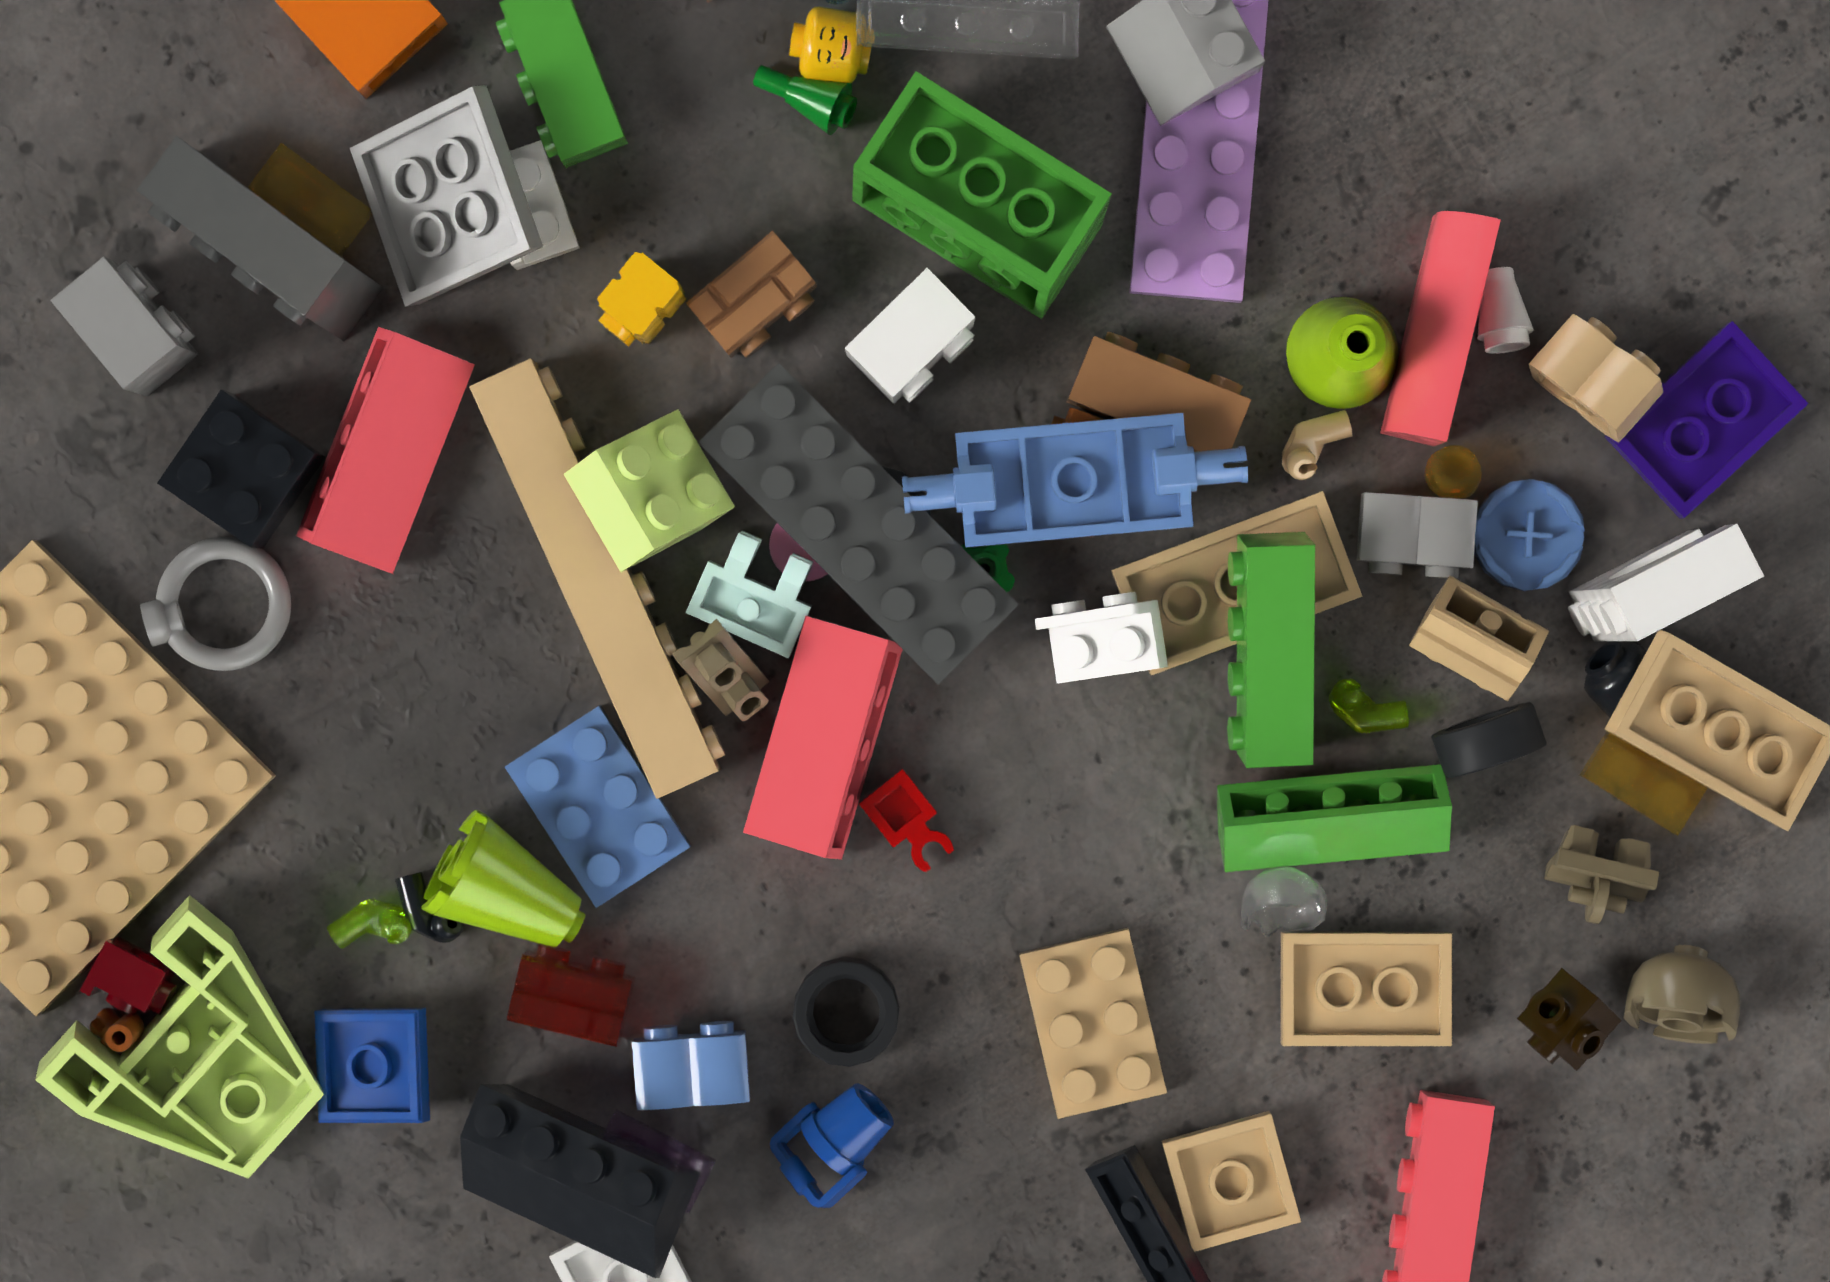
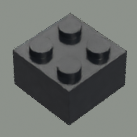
(241, 469)

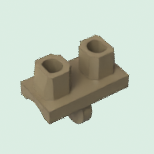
(724, 671)
(1600, 881)

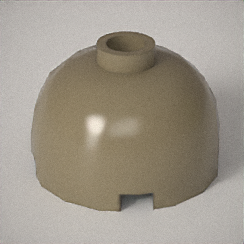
(1685, 996)

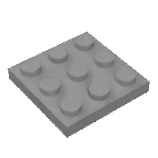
(446, 196)

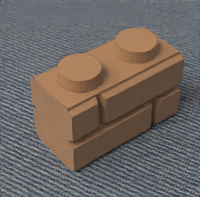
(753, 296)

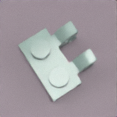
(751, 608)

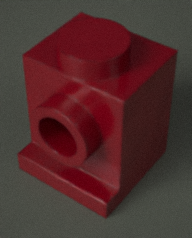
(130, 978)

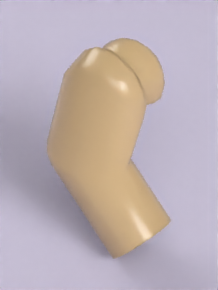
(1308, 440)

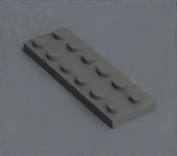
(856, 524)

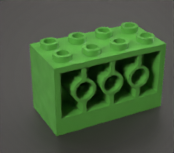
(979, 195)

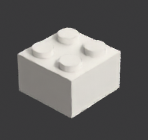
(912, 337)

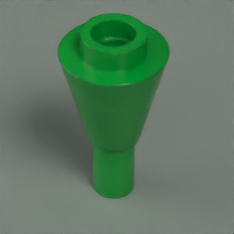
(820, 101)

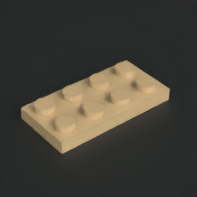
(1195, 583)
(1722, 730)

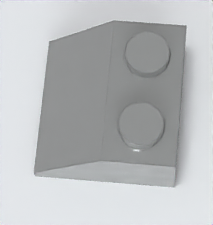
(1184, 51)

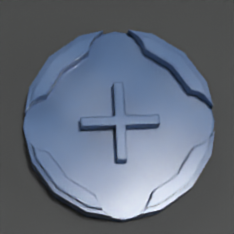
(1528, 534)

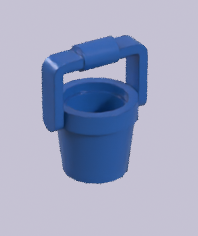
(840, 1135)

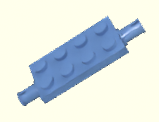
(1074, 480)

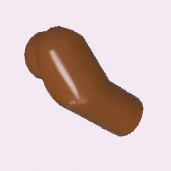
(115, 1031)

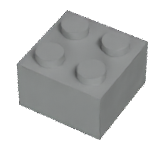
(125, 326)

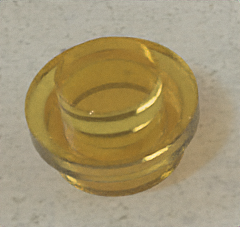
(1453, 472)

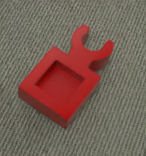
(902, 813)

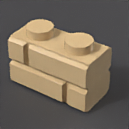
(1479, 638)

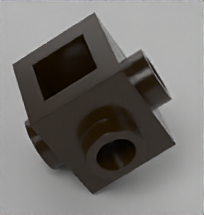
(1567, 1021)

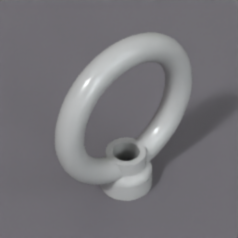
(166, 623)

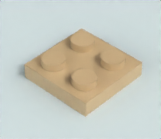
(1231, 1181)

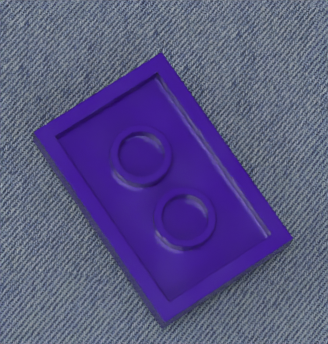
(1709, 420)

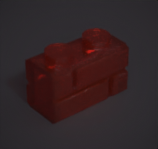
(571, 995)

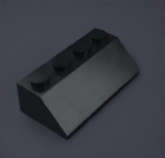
(574, 1177)

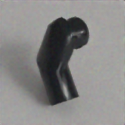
(411, 894)

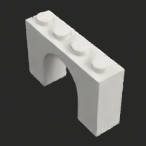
(1664, 585)

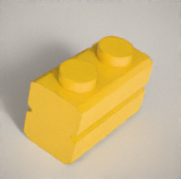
(639, 300)

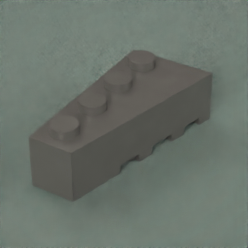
(258, 240)

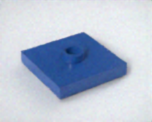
(372, 1065)

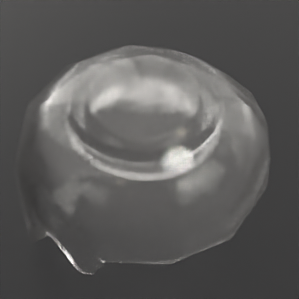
(1283, 900)

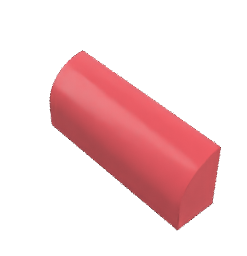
(1440, 327)
(385, 450)
(823, 738)

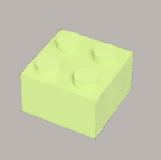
(649, 490)

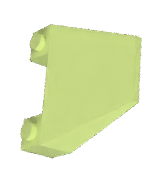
(209, 1072)

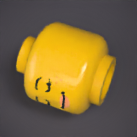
(829, 46)

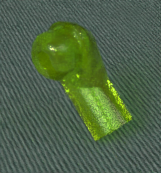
(1362, 712)
(371, 917)

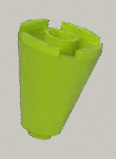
(1326, 366)
(501, 887)

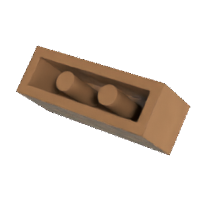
(1125, 384)

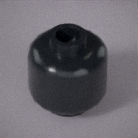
(1611, 671)

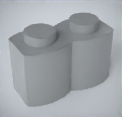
(1416, 532)

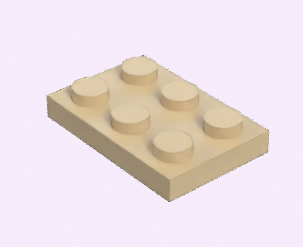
(1366, 989)
(1092, 1023)

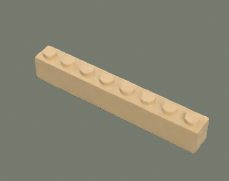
(605, 603)

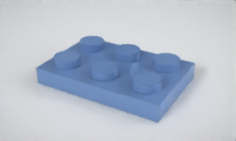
(597, 806)

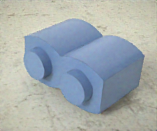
(691, 1068)

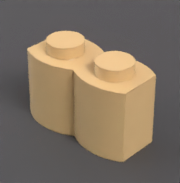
(1597, 377)

